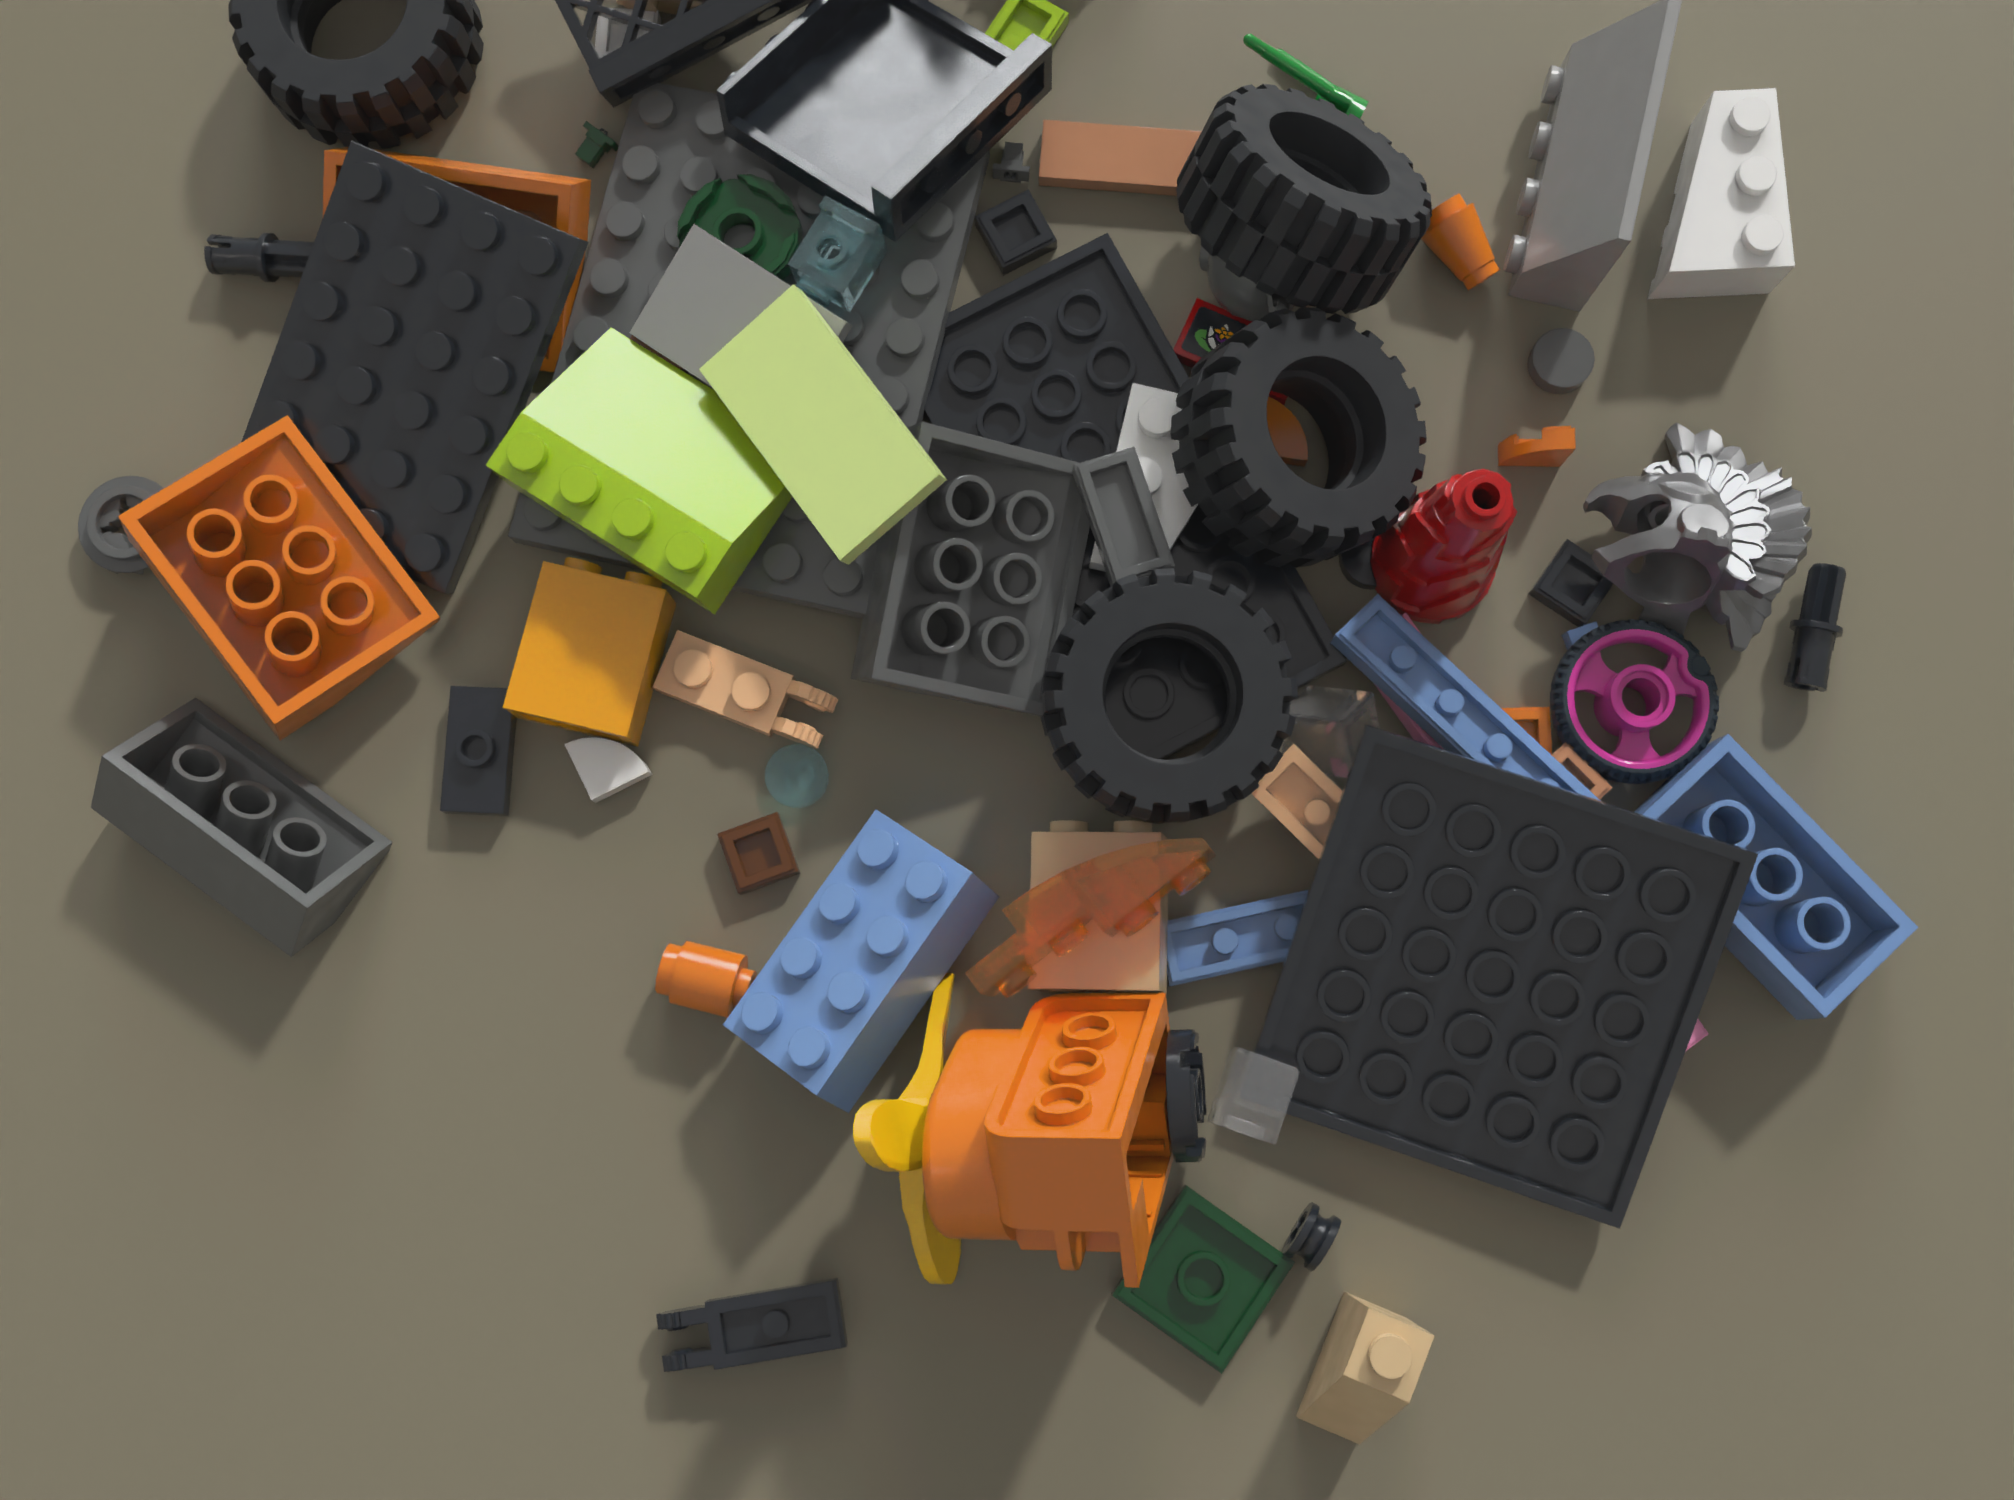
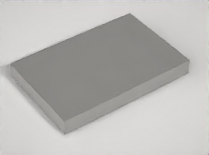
(709, 300)

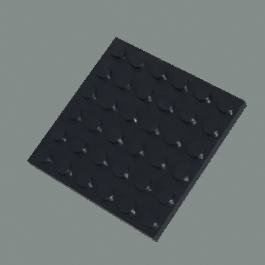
(1499, 973)

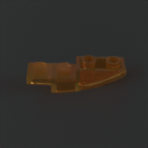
(1110, 888)

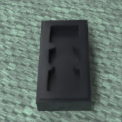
(478, 753)

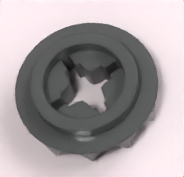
(100, 519)

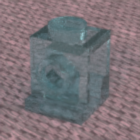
(846, 275)

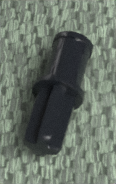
(257, 256)
(1816, 628)

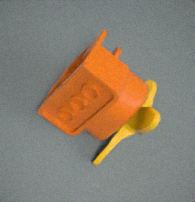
(1032, 1132)

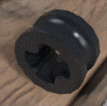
(1312, 1236)

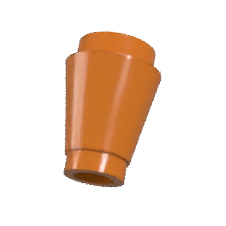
(1460, 241)

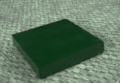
(1205, 1279)

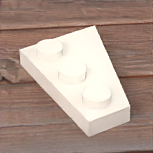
(1148, 430)

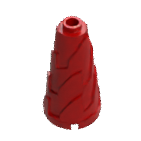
(1445, 547)

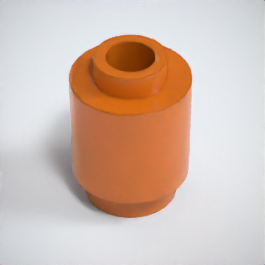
(703, 977)

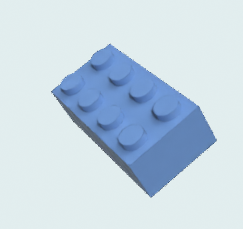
(1809, 912)
(861, 961)

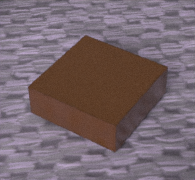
(758, 853)

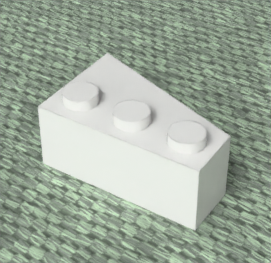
(1729, 204)

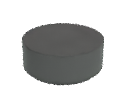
(1561, 361)

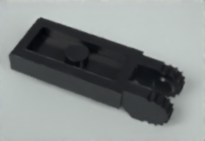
(760, 1326)

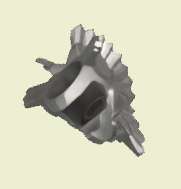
(1705, 535)

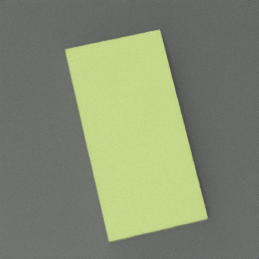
(822, 425)

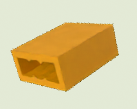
(591, 651)

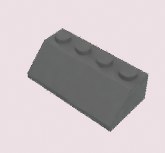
(238, 824)

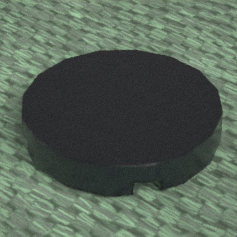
(1185, 1095)

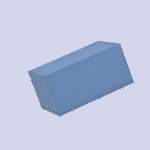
(1573, 635)

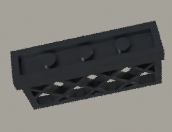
(665, 47)

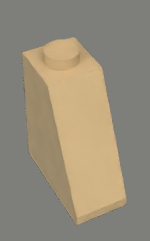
(1364, 1370)

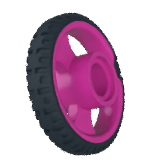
(1683, 675)

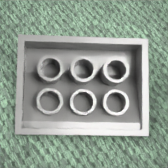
(1591, 158)

